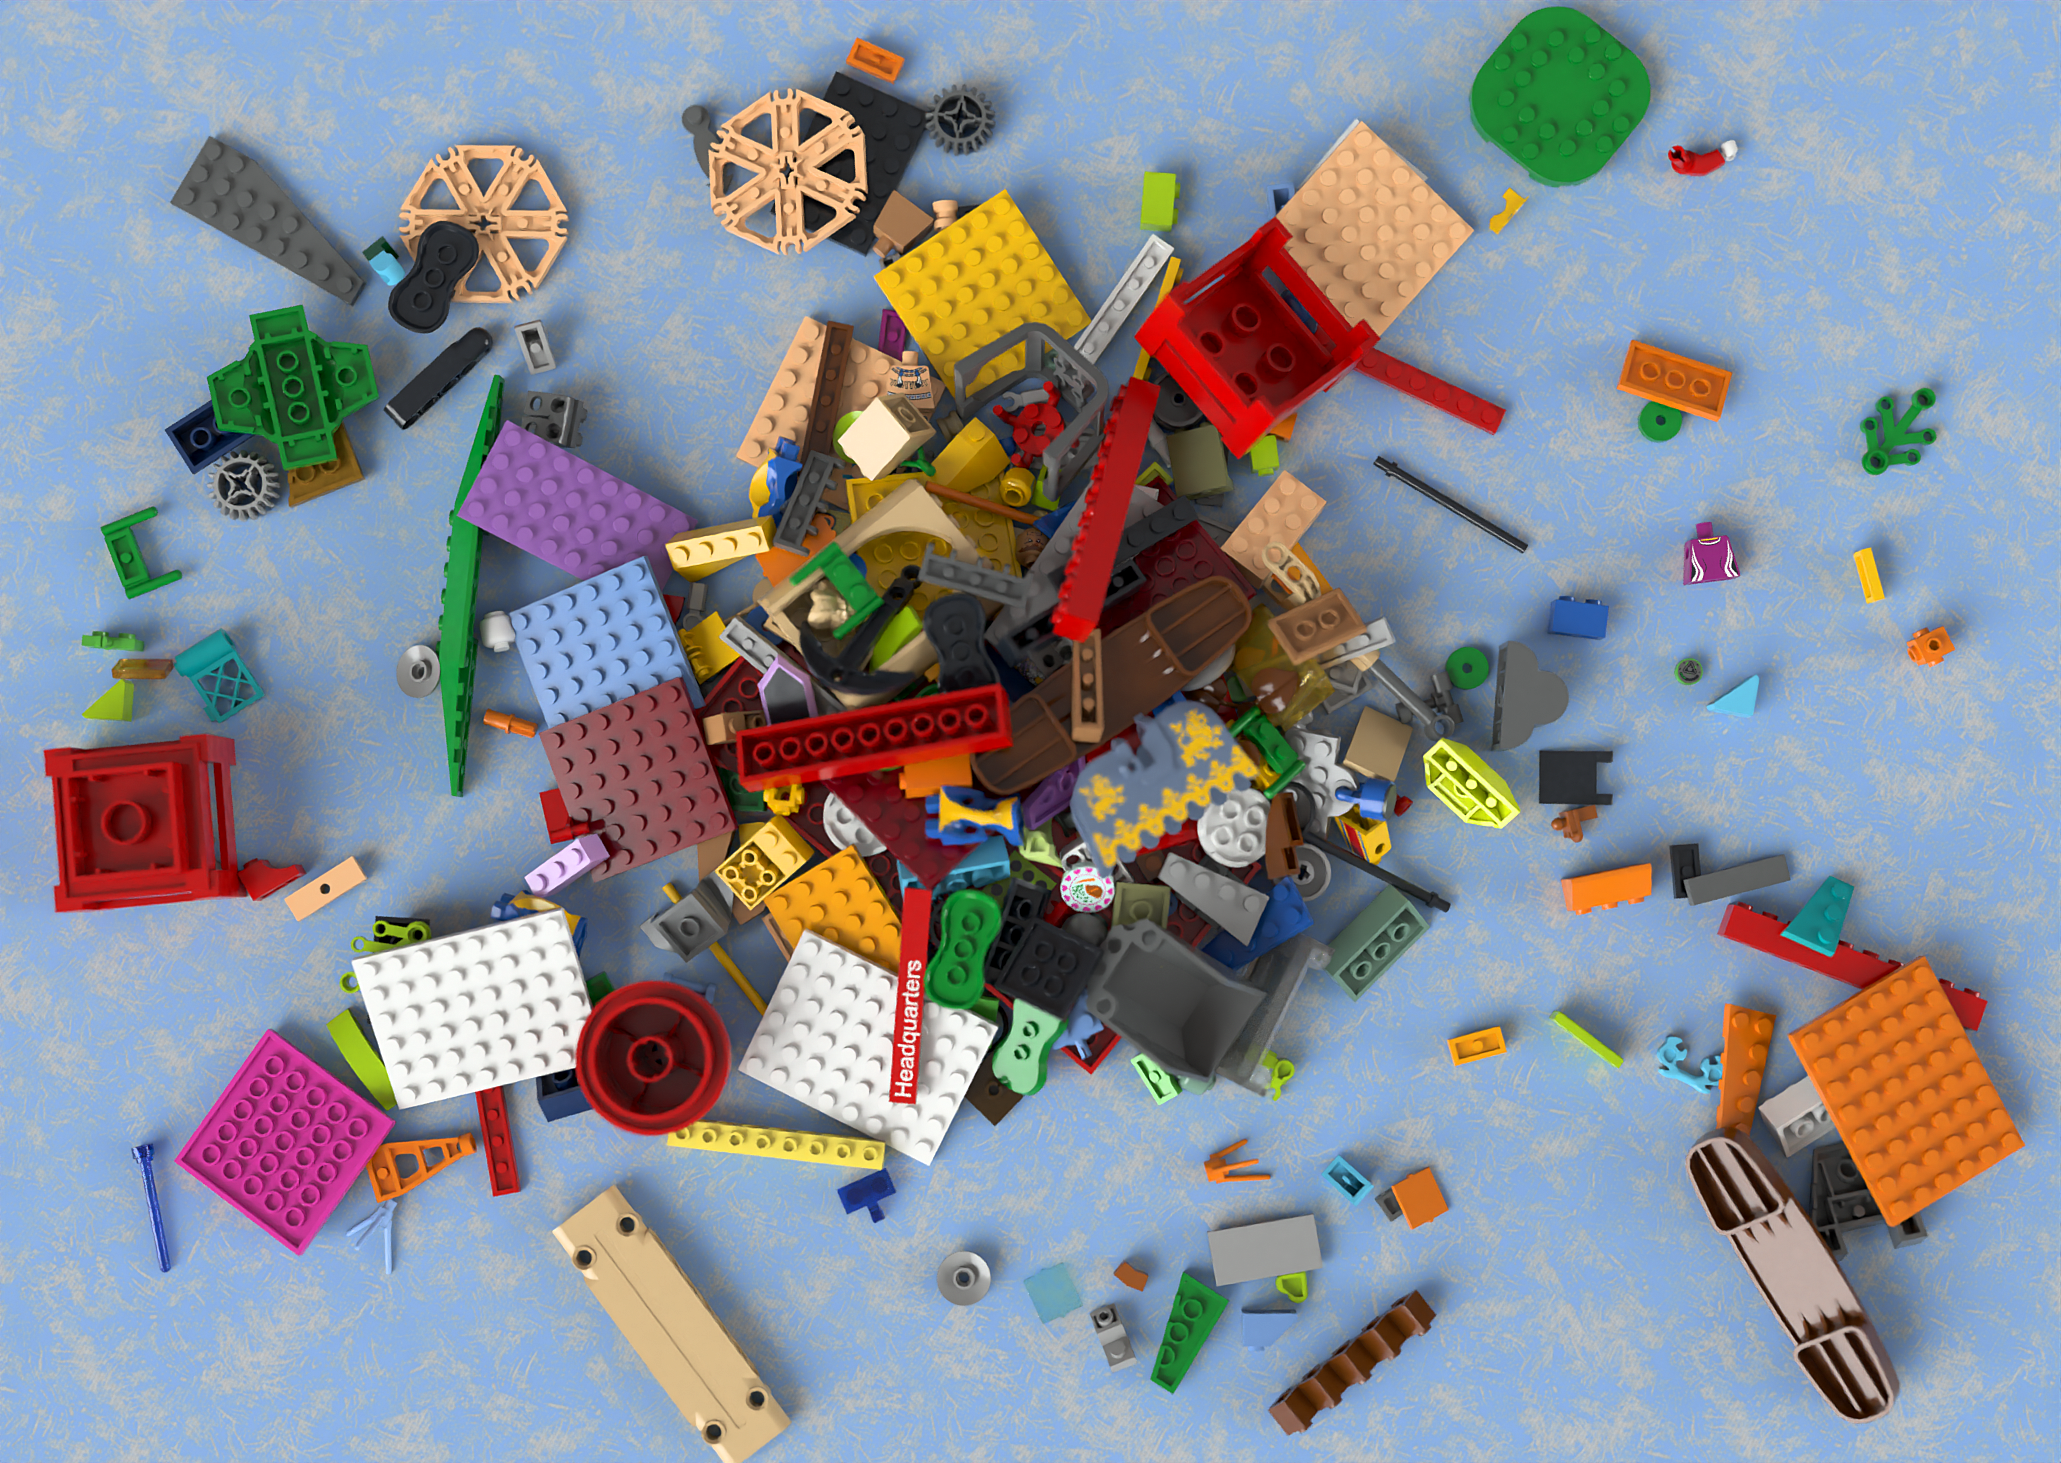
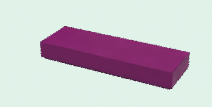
(892, 335)

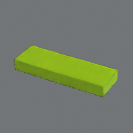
(1586, 1039)

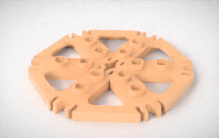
(770, 164)
(496, 209)

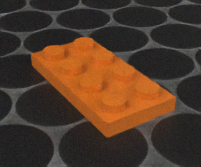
(1674, 380)

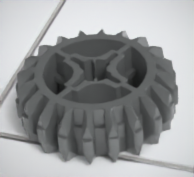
(951, 117)

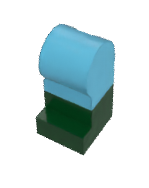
(384, 262)

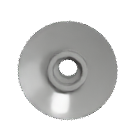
(411, 670)
(962, 1292)

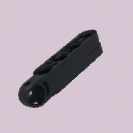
(439, 377)

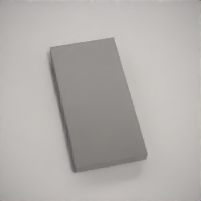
(1265, 1249)

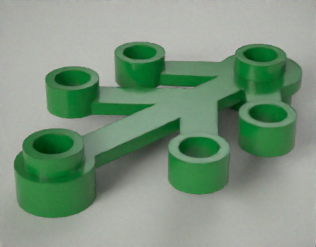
(1895, 435)

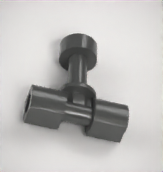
(1440, 700)

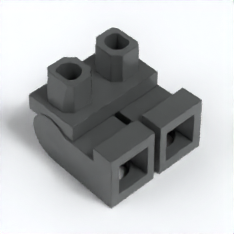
(556, 419)

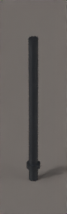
(1392, 470)
(1430, 899)

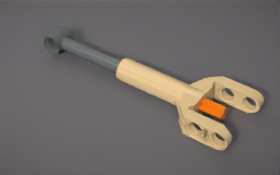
(1306, 589)

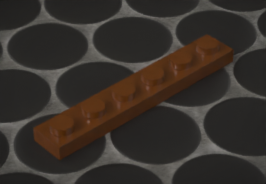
(827, 390)

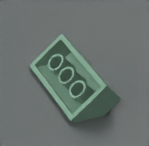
(1374, 942)

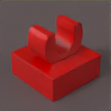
(1059, 914)

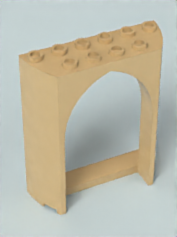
(902, 510)

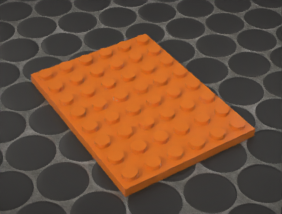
(1906, 1090)

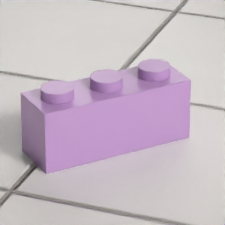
(567, 866)

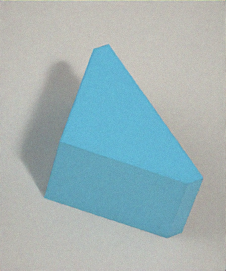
(1739, 700)
(1347, 1180)

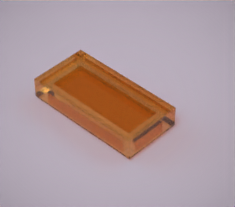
(142, 668)

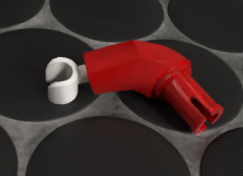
(1697, 165)

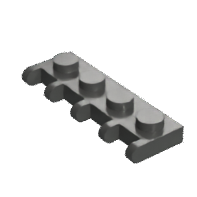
(805, 502)
(975, 579)

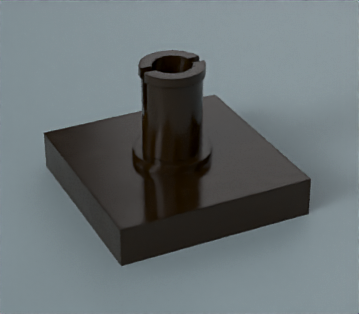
(989, 1094)

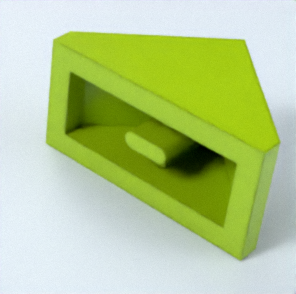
(114, 704)

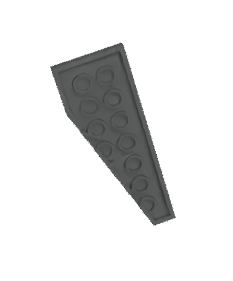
(248, 206)

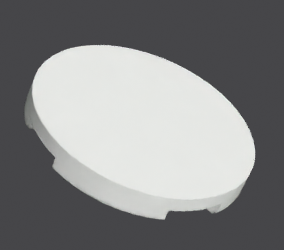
(846, 829)
(1237, 829)

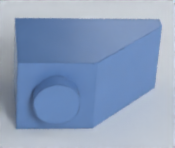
(1264, 1327)

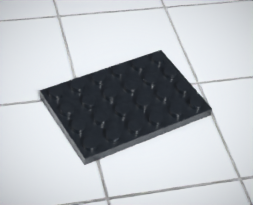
(891, 139)

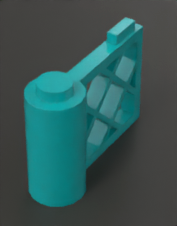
(204, 659)

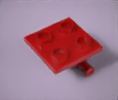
(557, 819)

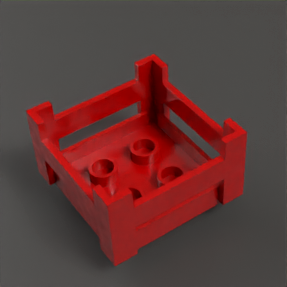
(1243, 346)
(142, 824)

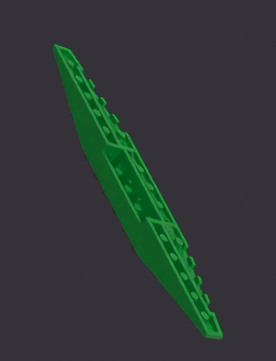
(457, 646)

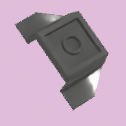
(693, 920)

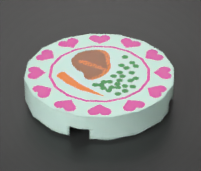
(1085, 889)

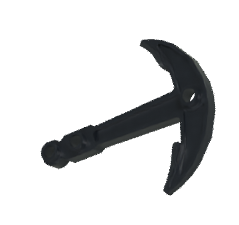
(854, 654)

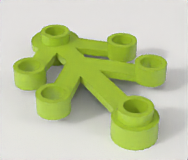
(407, 933)

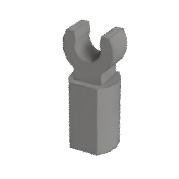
(1026, 397)

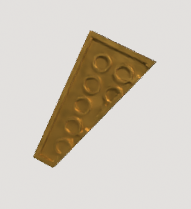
(323, 478)

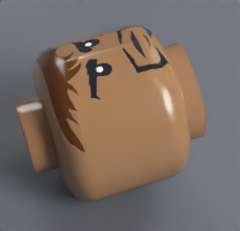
(1029, 546)

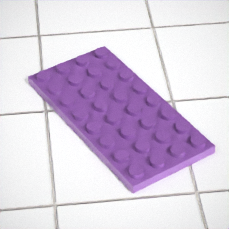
(569, 509)

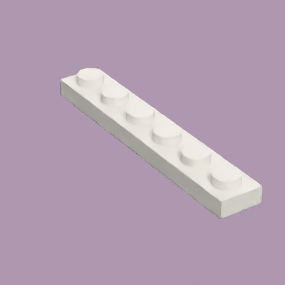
(1123, 299)

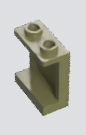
(1198, 462)

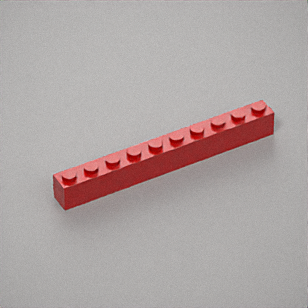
(1845, 965)

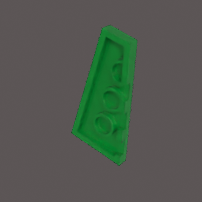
(1188, 1327)

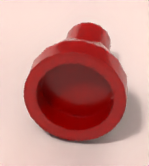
(1402, 805)

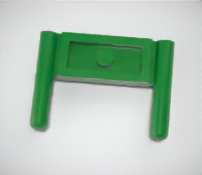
(128, 557)
(847, 581)
(1271, 747)

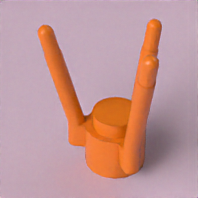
(1217, 1169)

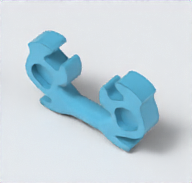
(1669, 1055)

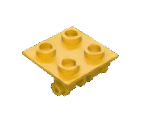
(705, 649)

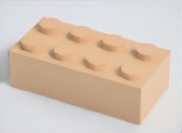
(1280, 517)

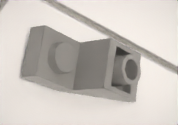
(1113, 1337)

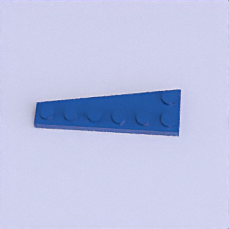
(1280, 920)

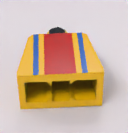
(1364, 835)

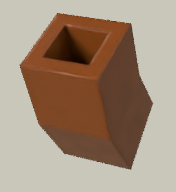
(1131, 1276)

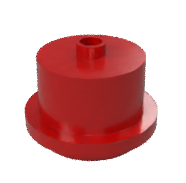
(623, 1071)

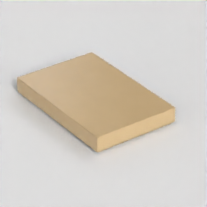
(1377, 745)

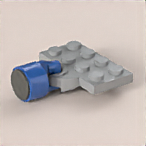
(1332, 784)

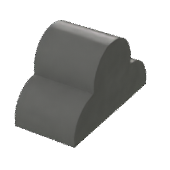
(1523, 696)

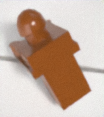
(1570, 822)

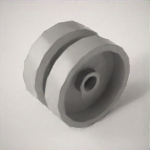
(1316, 872)

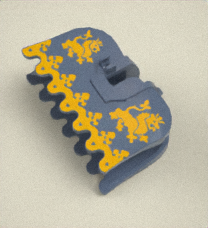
(1176, 774)

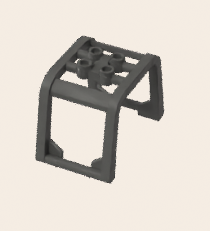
(1093, 412)

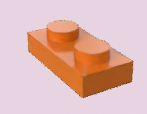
(875, 61)

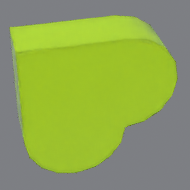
(1293, 1285)

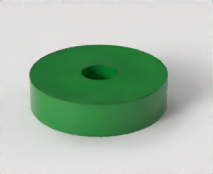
(1659, 433)
(1478, 664)

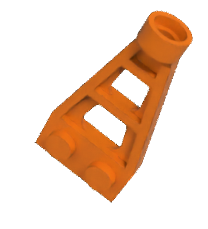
(385, 1173)

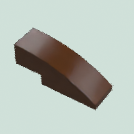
(1282, 837)

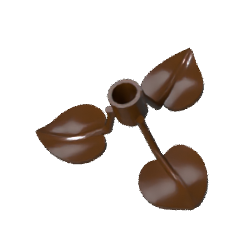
(1273, 692)

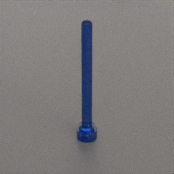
(143, 1155)

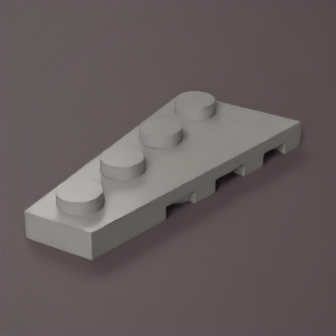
(1222, 899)

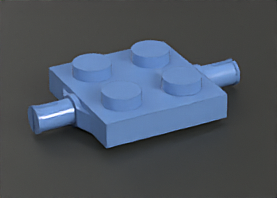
(1080, 1027)

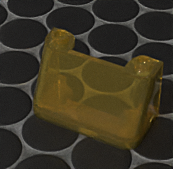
(1261, 650)

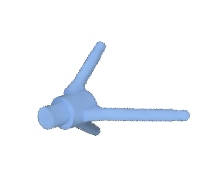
(383, 1218)

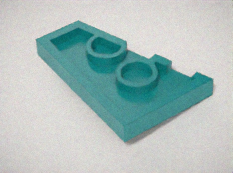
(1822, 917)

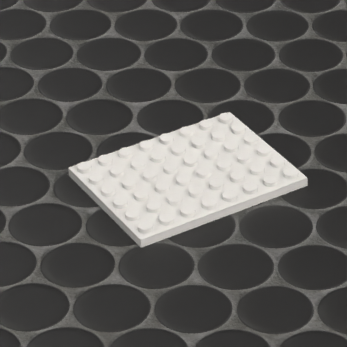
(476, 1007)
(833, 1047)

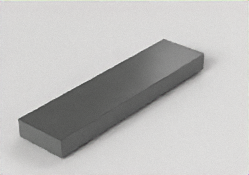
(1737, 880)

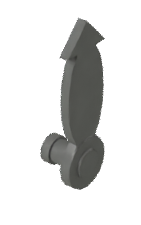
(697, 122)

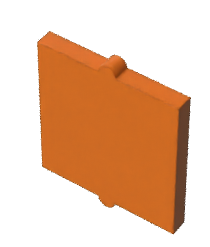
(1419, 1198)

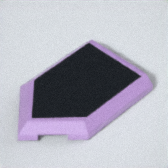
(786, 693)

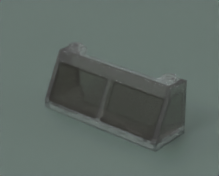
(1279, 975)

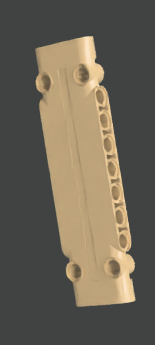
(671, 1327)

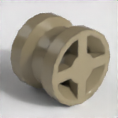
(950, 425)

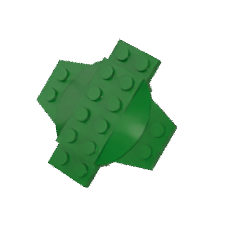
(293, 387)

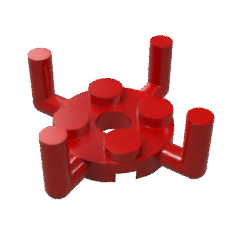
(1028, 420)

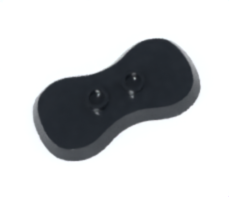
(442, 259)
(957, 633)

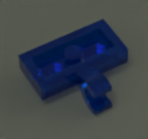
(867, 1193)

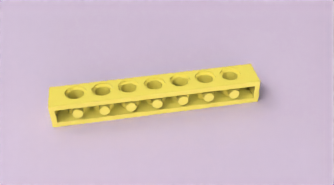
(781, 1143)

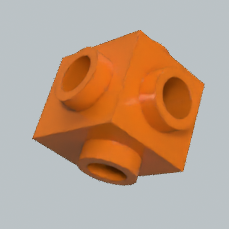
(1929, 646)

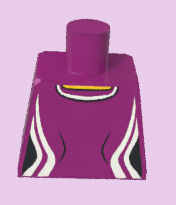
(1708, 557)

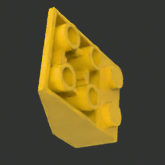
(764, 861)

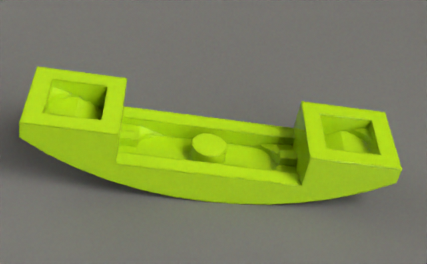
(901, 631)
(362, 1057)

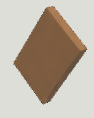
(1317, 626)

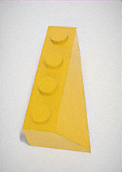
(710, 549)

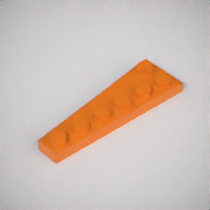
(1743, 1061)

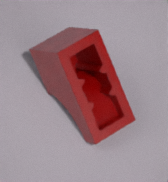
(263, 879)

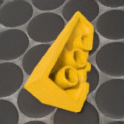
(968, 460)

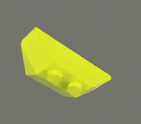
(1468, 785)

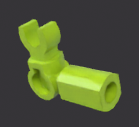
(1282, 1071)

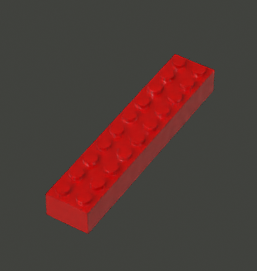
(1105, 510)
(874, 738)

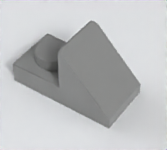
(535, 346)

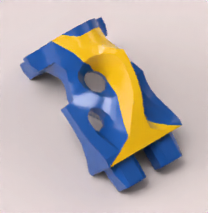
(775, 480)
(956, 817)
(526, 904)

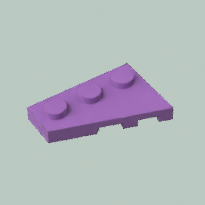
(1052, 795)

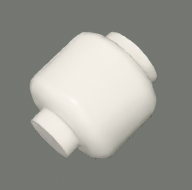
(497, 631)

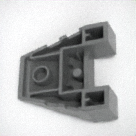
(1844, 1203)

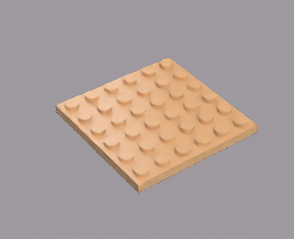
(1370, 230)
(790, 397)

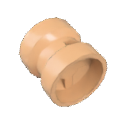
(945, 214)

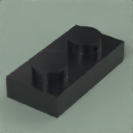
(1684, 865)

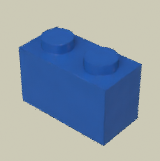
(1577, 618)

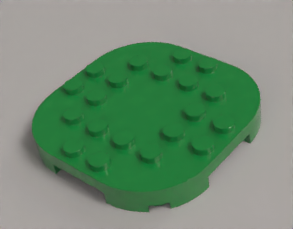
(1559, 96)

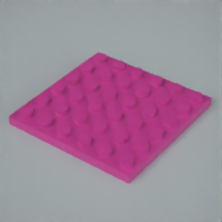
(285, 1142)

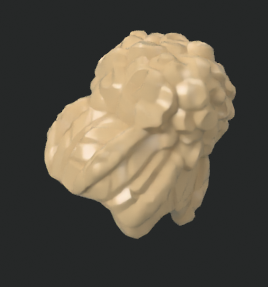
(829, 607)

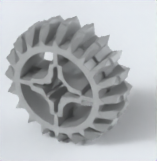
(250, 477)

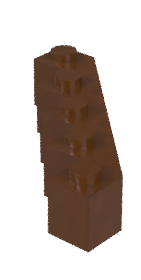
(1352, 1363)

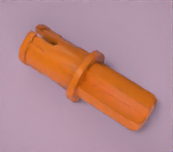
(510, 723)

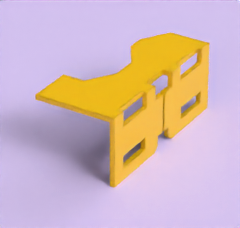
(1513, 204)

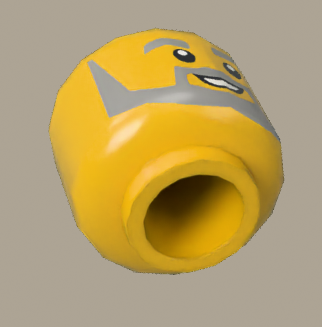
(1017, 487)

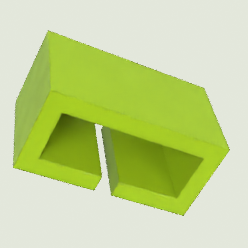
(1158, 201)

